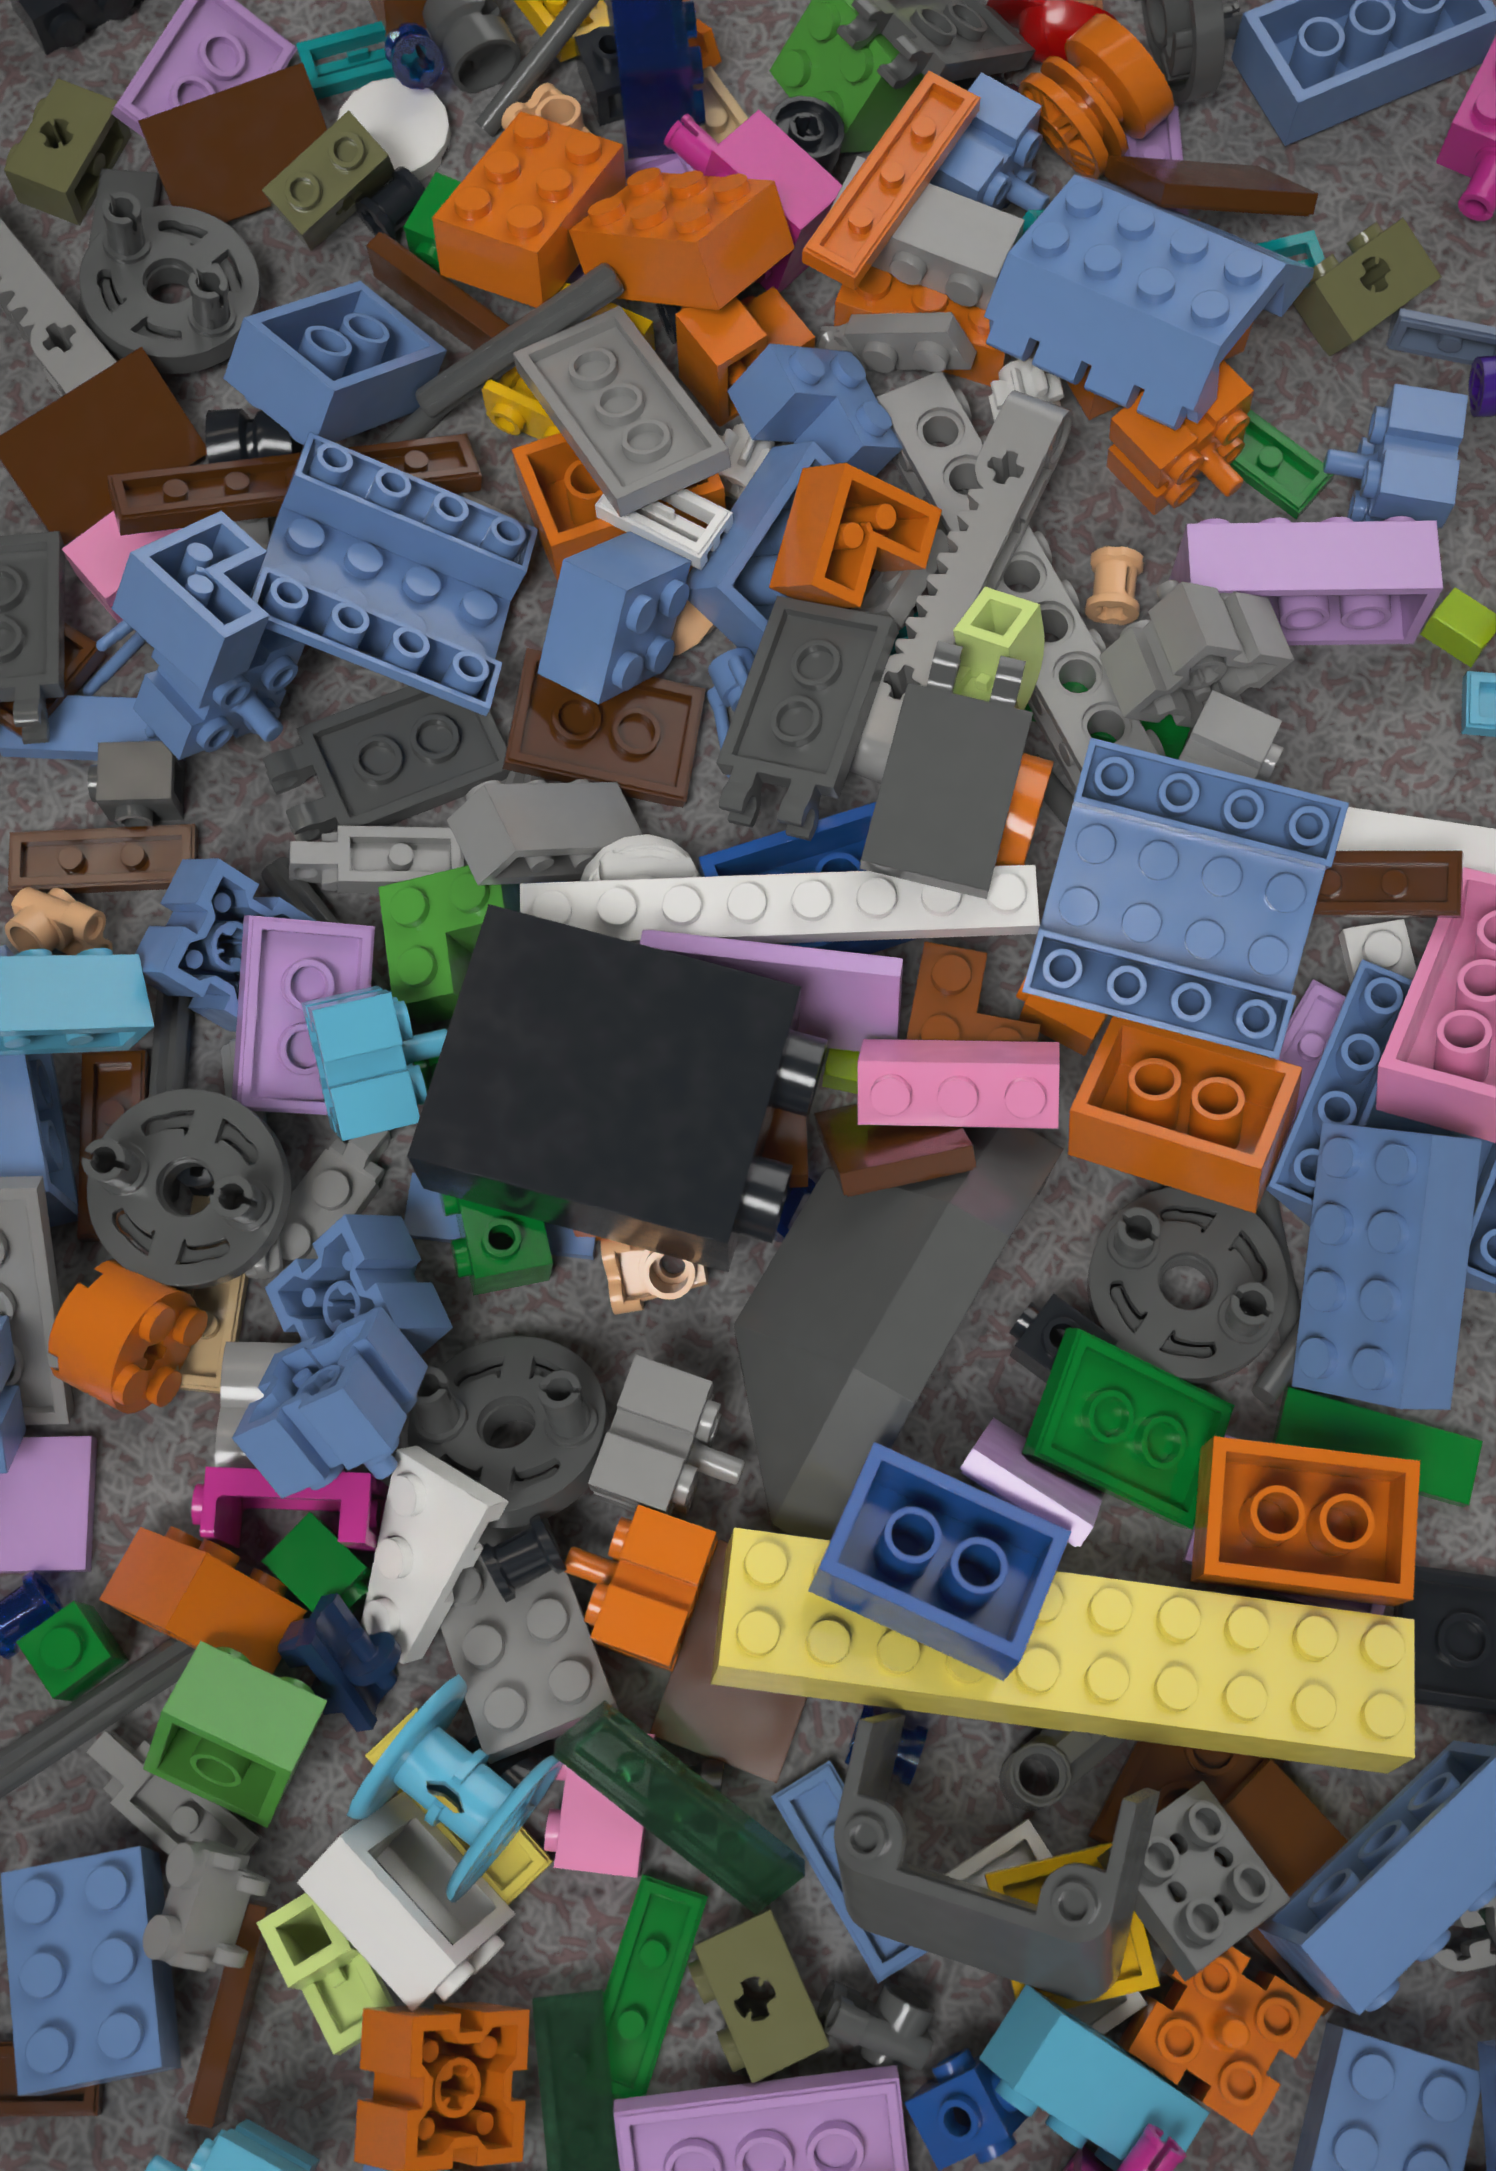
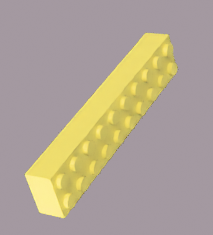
(1098, 1662)

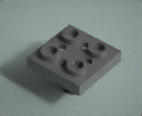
(1181, 1888)

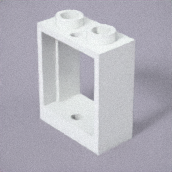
(387, 1923)

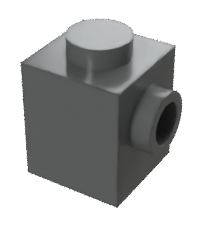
(137, 783)

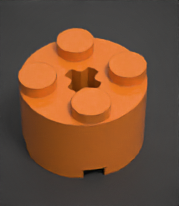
(125, 1338)

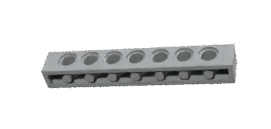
(932, 413)

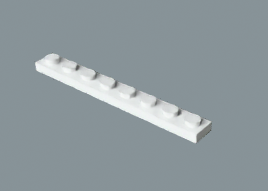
(790, 906)

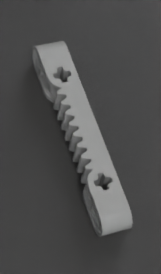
(47, 319)
(1011, 480)

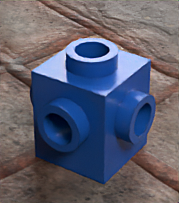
(963, 2113)

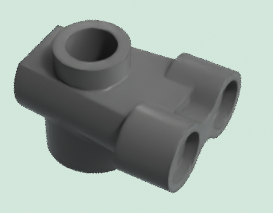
(889, 2030)

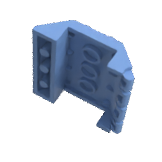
(1136, 297)

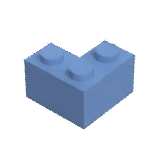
(818, 398)
(194, 599)

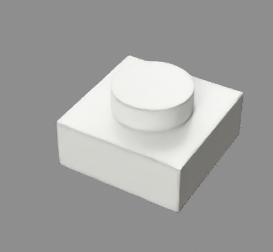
(1381, 944)

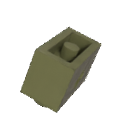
(64, 150)
(328, 180)
(1392, 272)
(791, 2024)

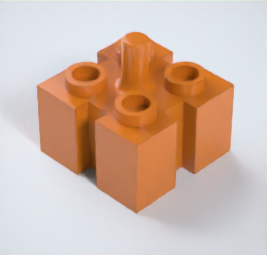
(1163, 462)
(647, 1587)
(1223, 2034)
(442, 2086)

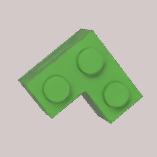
(432, 935)

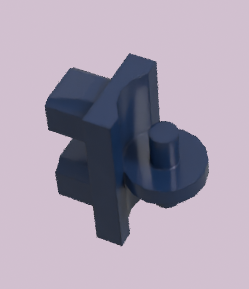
(348, 1664)

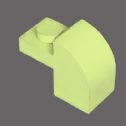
(993, 628)
(326, 1968)

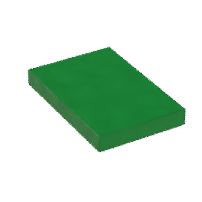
(1125, 1427)

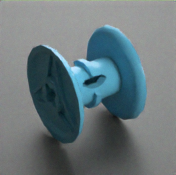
(431, 1763)

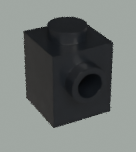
(600, 73)
(1041, 1333)

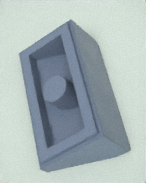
(1440, 336)

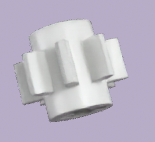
(1027, 379)
(745, 459)

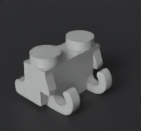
(203, 1907)

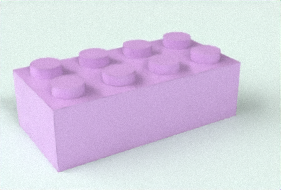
(1323, 578)

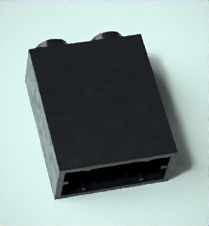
(616, 1090)

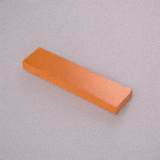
(891, 180)

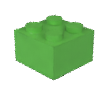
(826, 67)
(234, 1732)

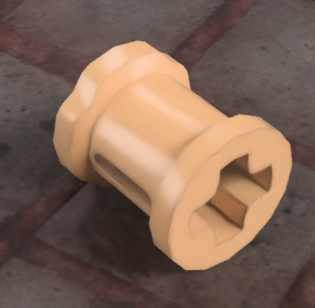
(1114, 585)

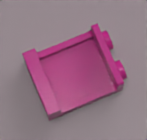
(230, 1491)

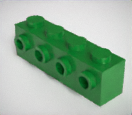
(495, 1246)

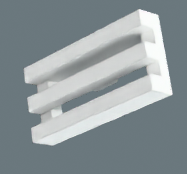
(664, 527)

